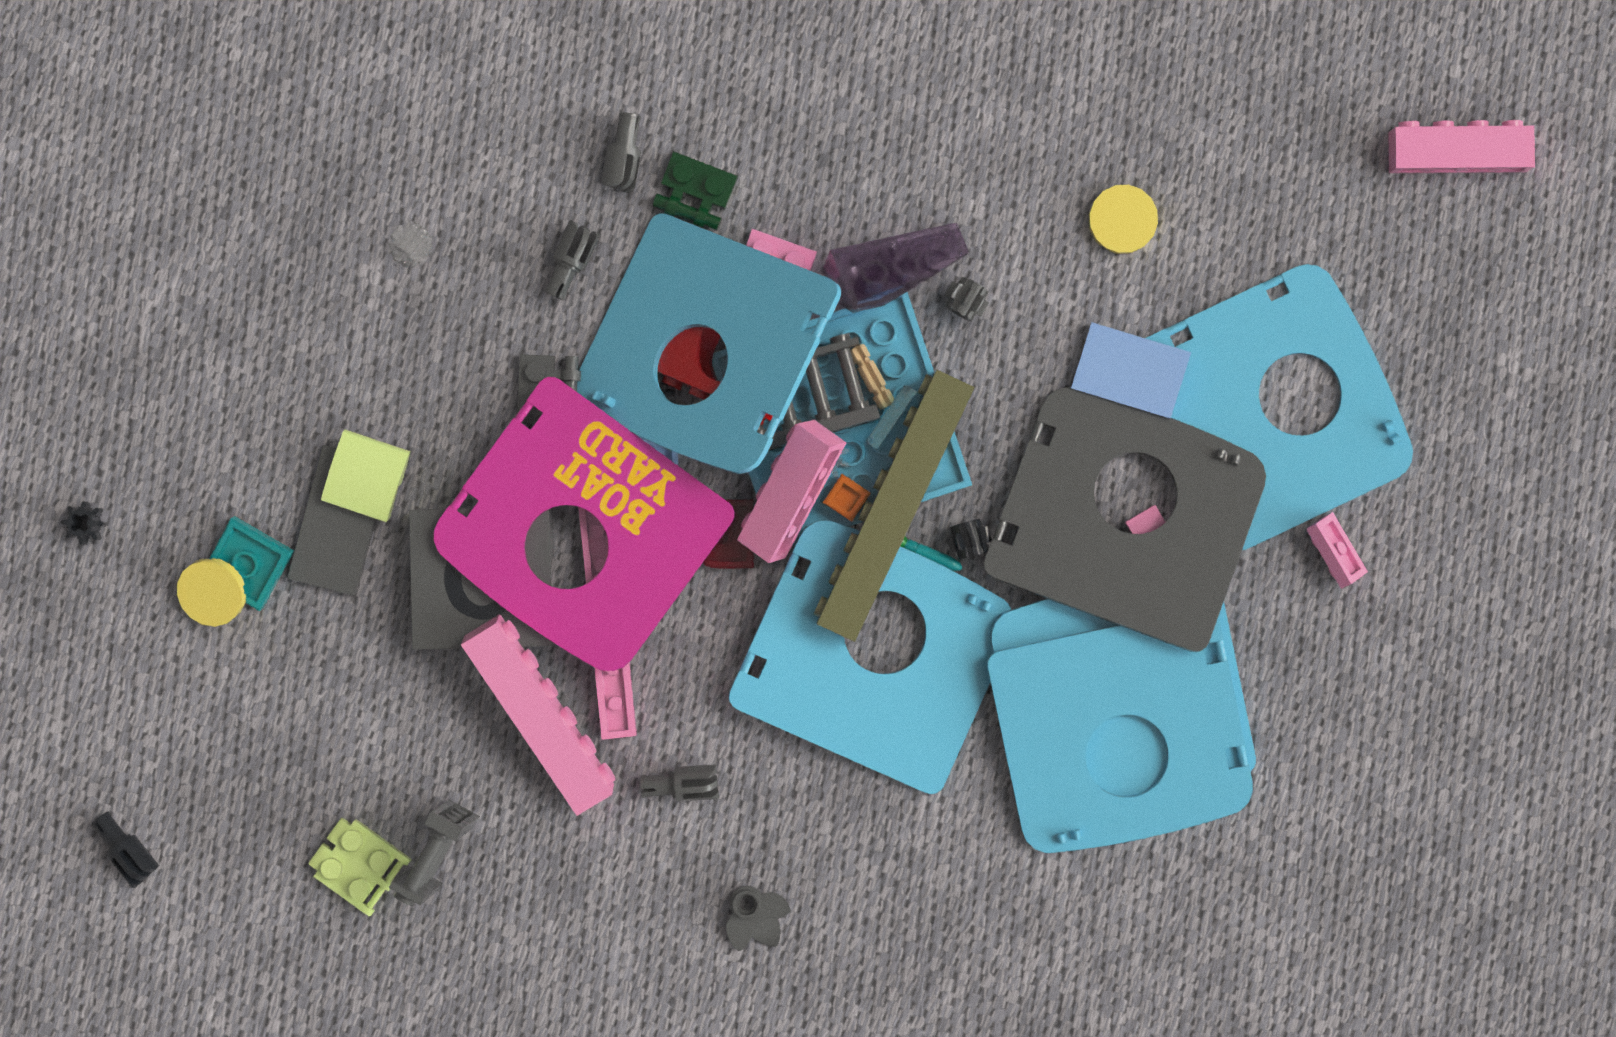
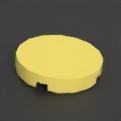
(1123, 219)
(211, 592)

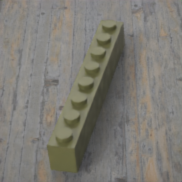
(894, 506)

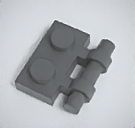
(536, 368)

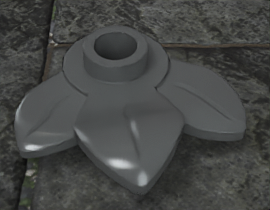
(757, 922)

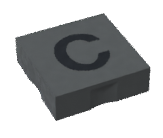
(450, 605)

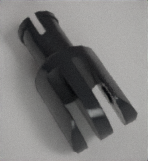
(125, 851)

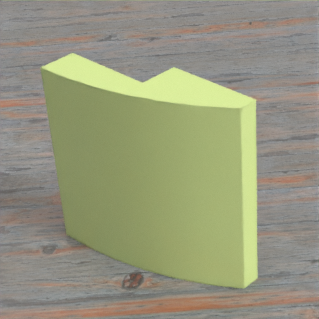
(365, 475)

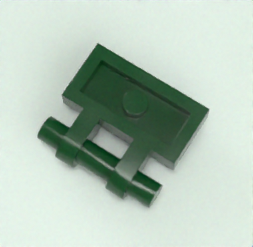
(698, 181)

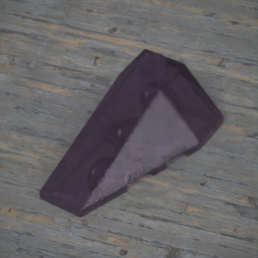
(889, 267)

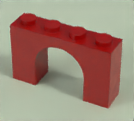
(689, 363)

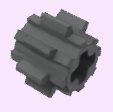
(966, 298)

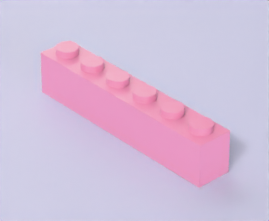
(538, 714)

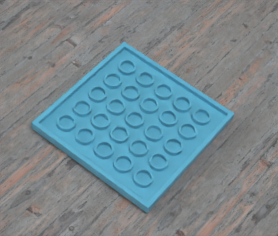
(902, 359)

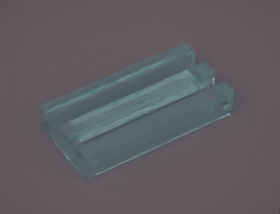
(891, 417)

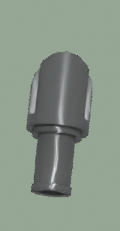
(622, 155)
(571, 257)
(684, 783)

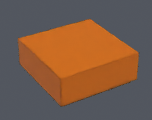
(846, 497)

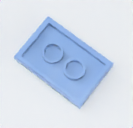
(1131, 370)

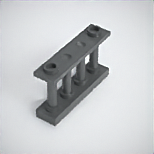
(860, 410)
(447, 825)

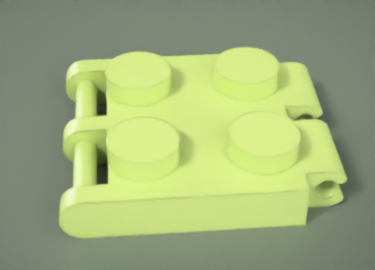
(357, 864)

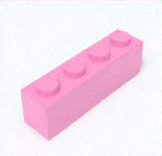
(1461, 148)
(790, 490)

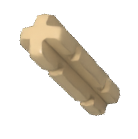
(872, 376)

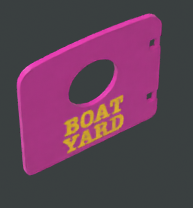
(652, 510)

